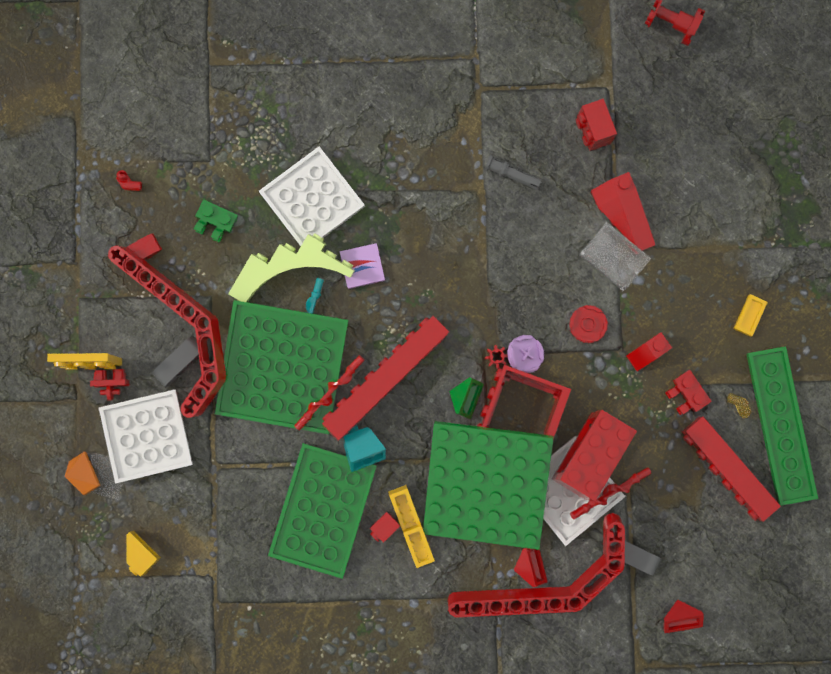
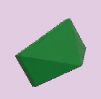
(466, 397)

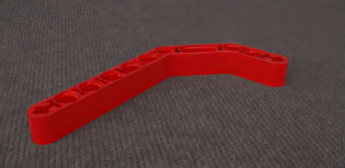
(196, 320)
(545, 595)

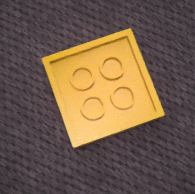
(89, 361)

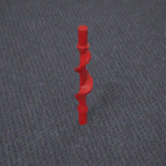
(326, 400)
(609, 491)

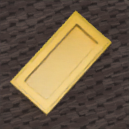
(750, 315)

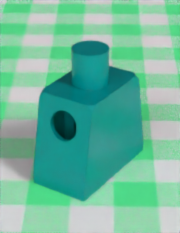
(363, 448)

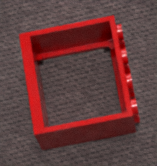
(506, 373)
(594, 455)

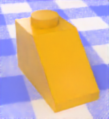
(140, 555)

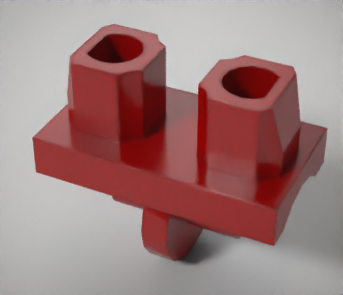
(100, 380)

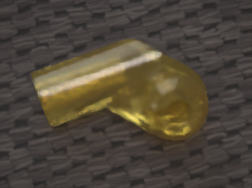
(741, 404)

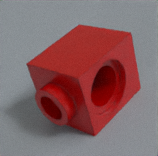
(384, 527)

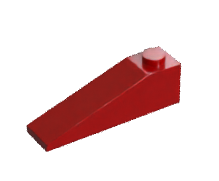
(623, 208)

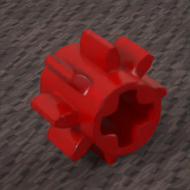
(495, 351)

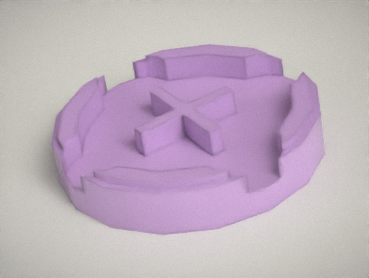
(525, 353)

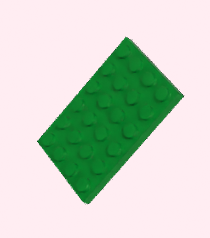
(321, 512)

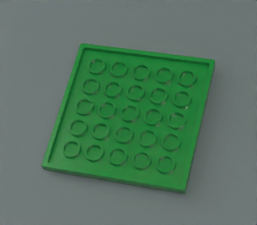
(280, 364)
(487, 484)

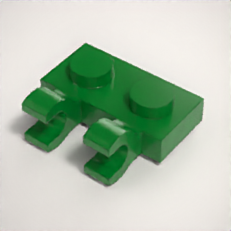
(216, 216)

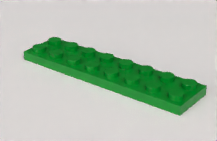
(782, 426)

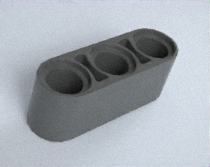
(177, 362)
(640, 558)

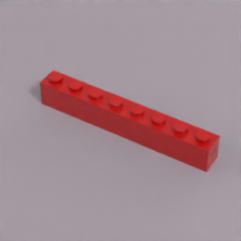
(381, 382)

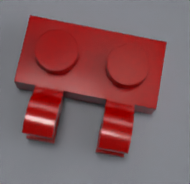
(692, 392)

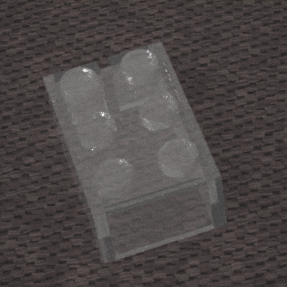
(615, 256)

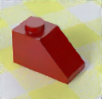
(649, 351)

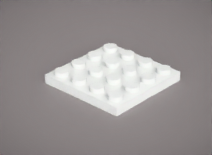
(311, 197)
(145, 436)
(562, 502)

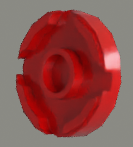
(588, 324)

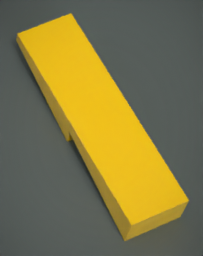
(411, 526)

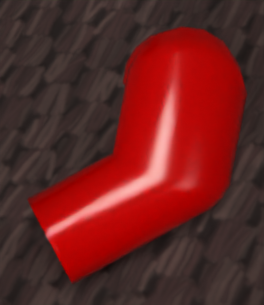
(126, 183)

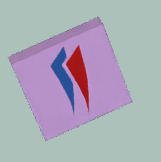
(366, 265)

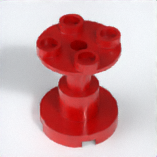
(681, 22)

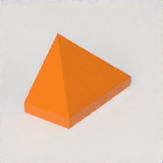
(81, 474)

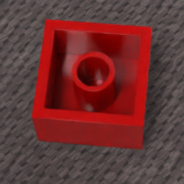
(596, 125)

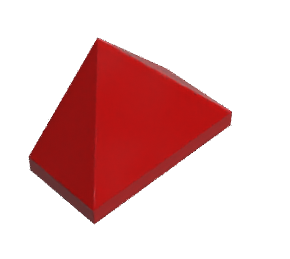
(531, 567)
(682, 618)

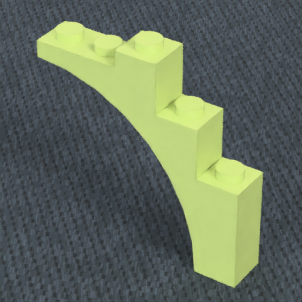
(259, 271)

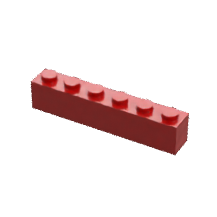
(730, 469)

